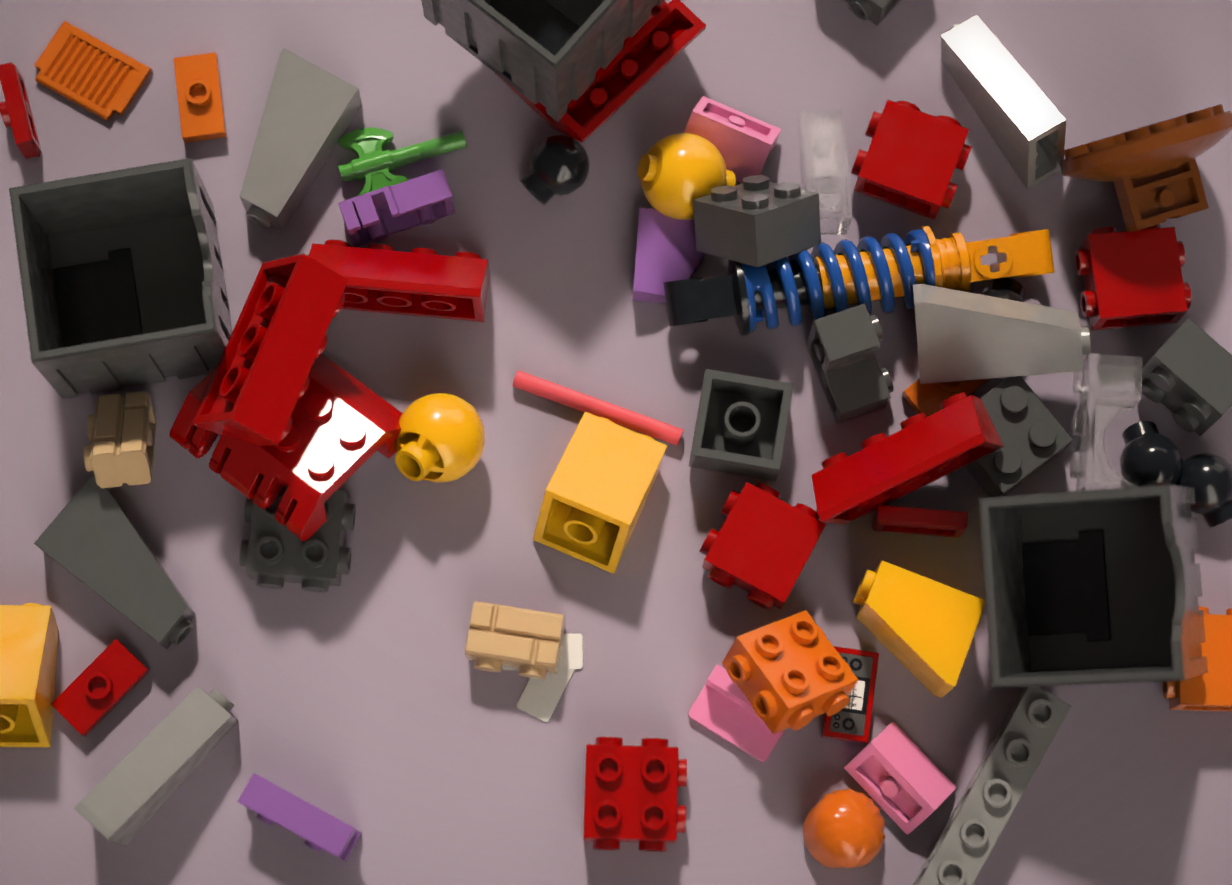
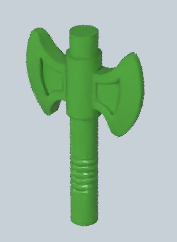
(376, 164)

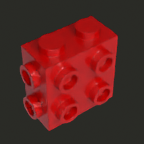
(911, 158)
(1132, 277)
(761, 544)
(633, 794)

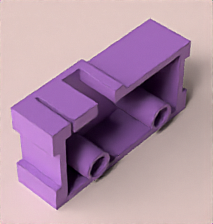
(397, 208)
(299, 817)

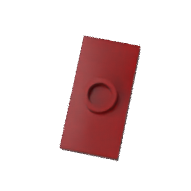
(17, 111)
(100, 688)

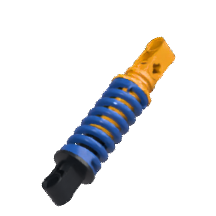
(853, 276)

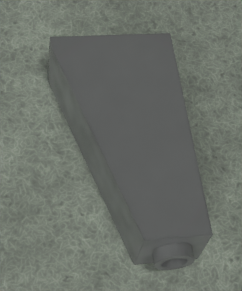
(111, 558)

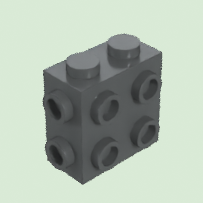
(279, 556)

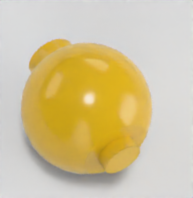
(680, 171)
(439, 438)

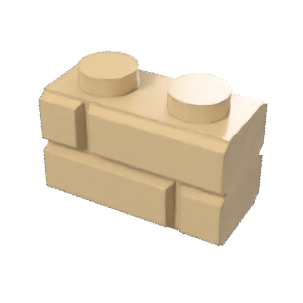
(121, 440)
(515, 639)

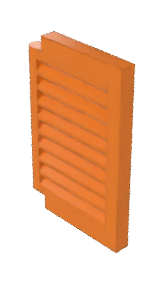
(90, 72)

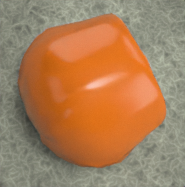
(844, 830)

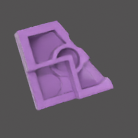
(663, 254)

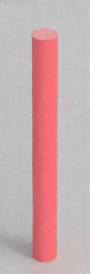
(597, 407)

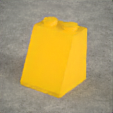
(598, 492)
(919, 622)
(27, 674)

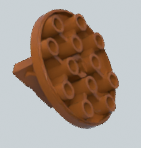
(1153, 165)

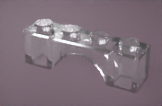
(1105, 390)

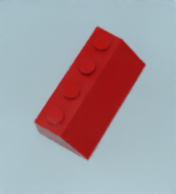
(409, 281)
(272, 351)
(905, 460)

